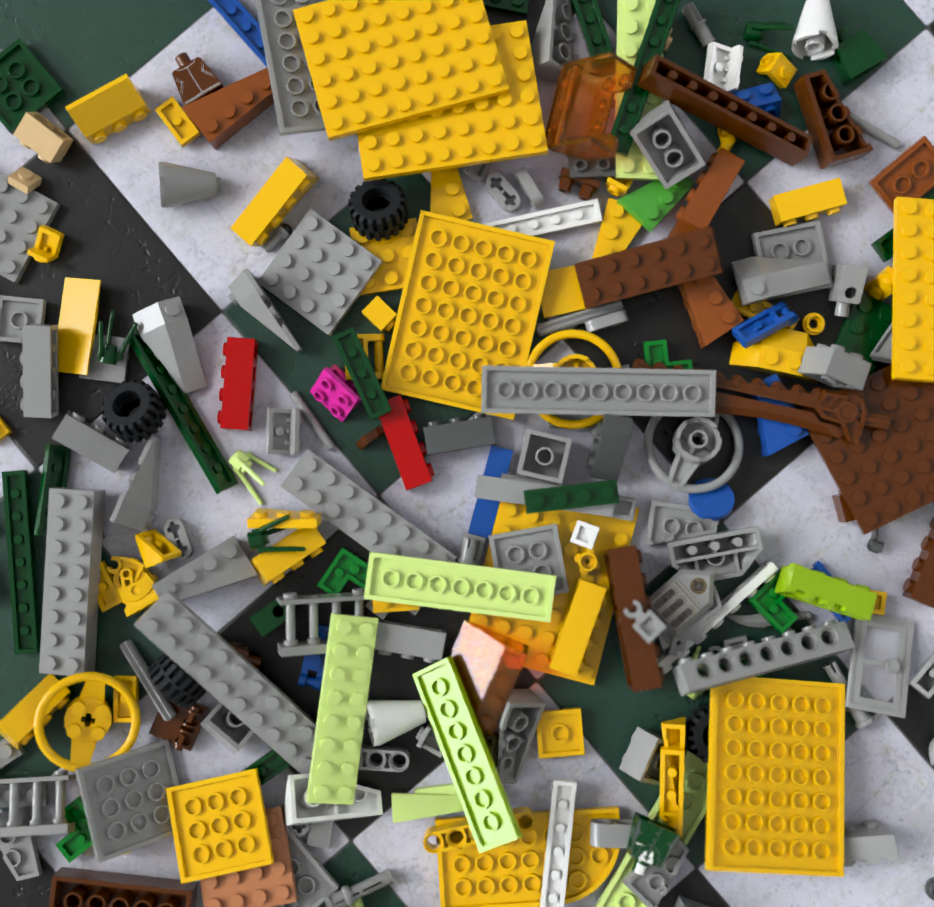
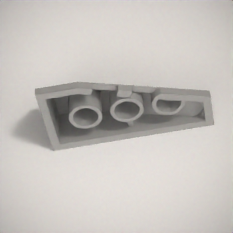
(169, 336)

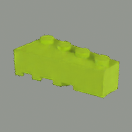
(826, 592)

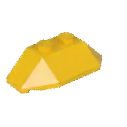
(776, 354)

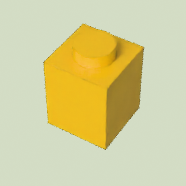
(380, 315)

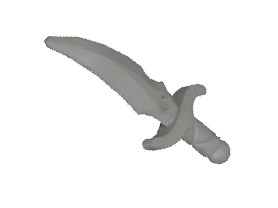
(758, 621)

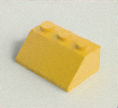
(109, 109)

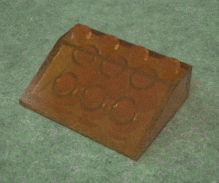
(488, 670)

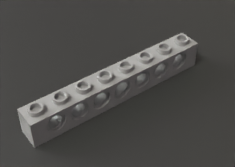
(837, 642)

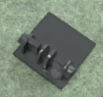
(591, 168)

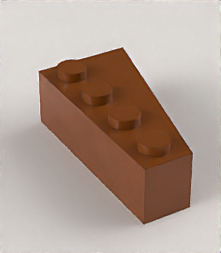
(231, 108)
(709, 193)
(708, 309)

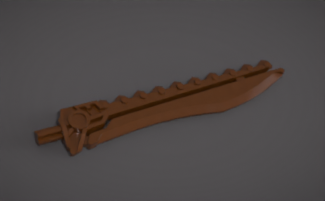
(830, 405)

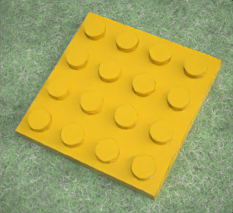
(219, 825)

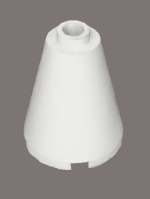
(815, 31)
(393, 718)

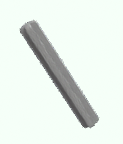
(577, 318)
(141, 670)

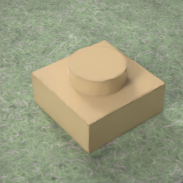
(24, 180)

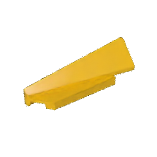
(672, 773)

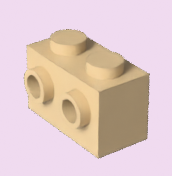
(43, 137)

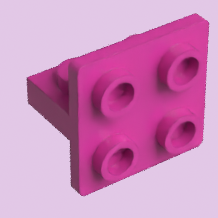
(335, 392)

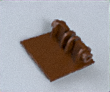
(181, 729)

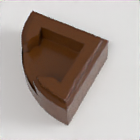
(369, 437)

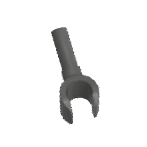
(873, 544)

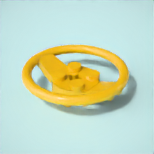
(572, 360)
(83, 733)

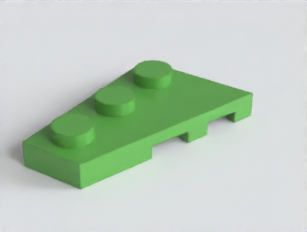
(654, 202)

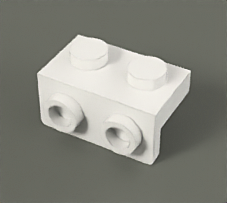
(723, 66)

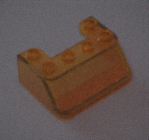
(584, 105)

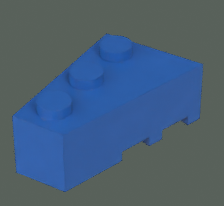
(775, 434)

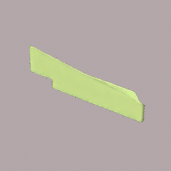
(425, 802)

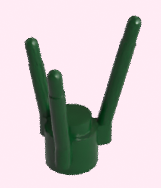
(755, 31)
(108, 352)
(260, 537)

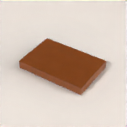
(907, 175)

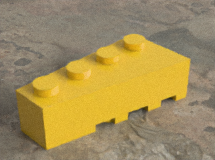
(274, 201)

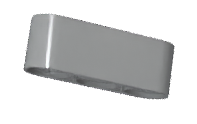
(388, 753)
(610, 832)

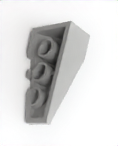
(553, 40)
(771, 278)
(253, 298)
(139, 503)
(517, 732)

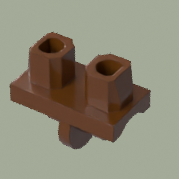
(588, 185)

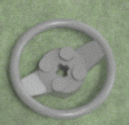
(691, 456)

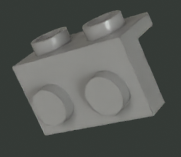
(283, 431)

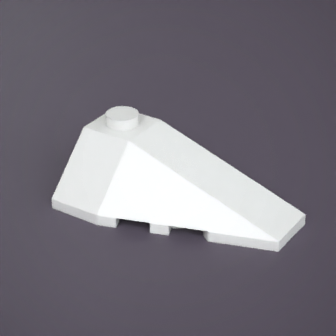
(299, 811)

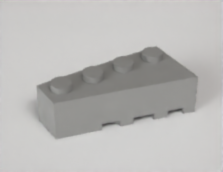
(211, 571)
(868, 843)

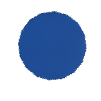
(712, 504)

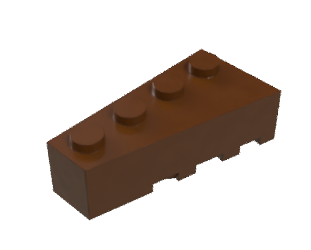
(828, 121)

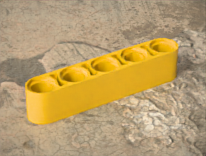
(448, 843)

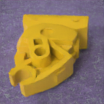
(135, 585)

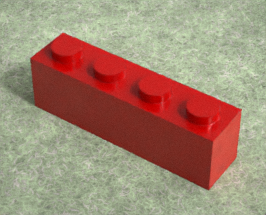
(239, 384)
(405, 446)

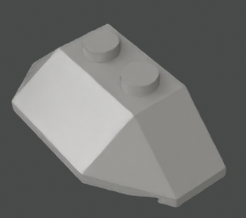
(724, 552)

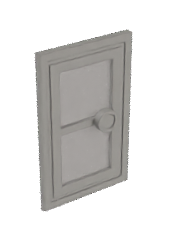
(880, 666)

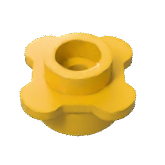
(593, 562)

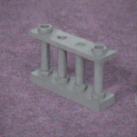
(314, 644)
(36, 825)

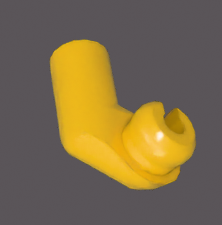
(726, 139)

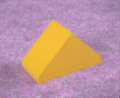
(155, 548)

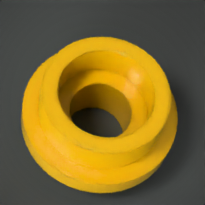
(819, 320)

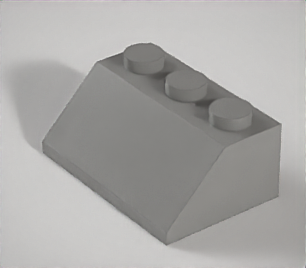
(667, 145)

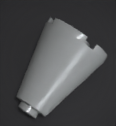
(185, 184)

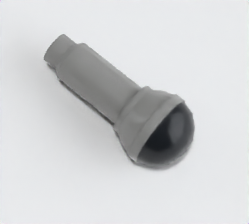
(283, 232)

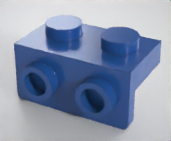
(763, 97)

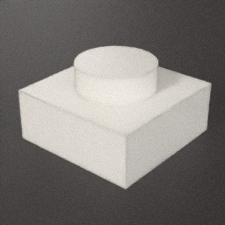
(584, 535)

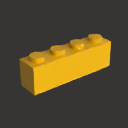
(577, 627)

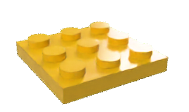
(395, 257)

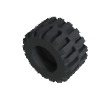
(380, 223)
(123, 401)
(175, 682)
(695, 729)

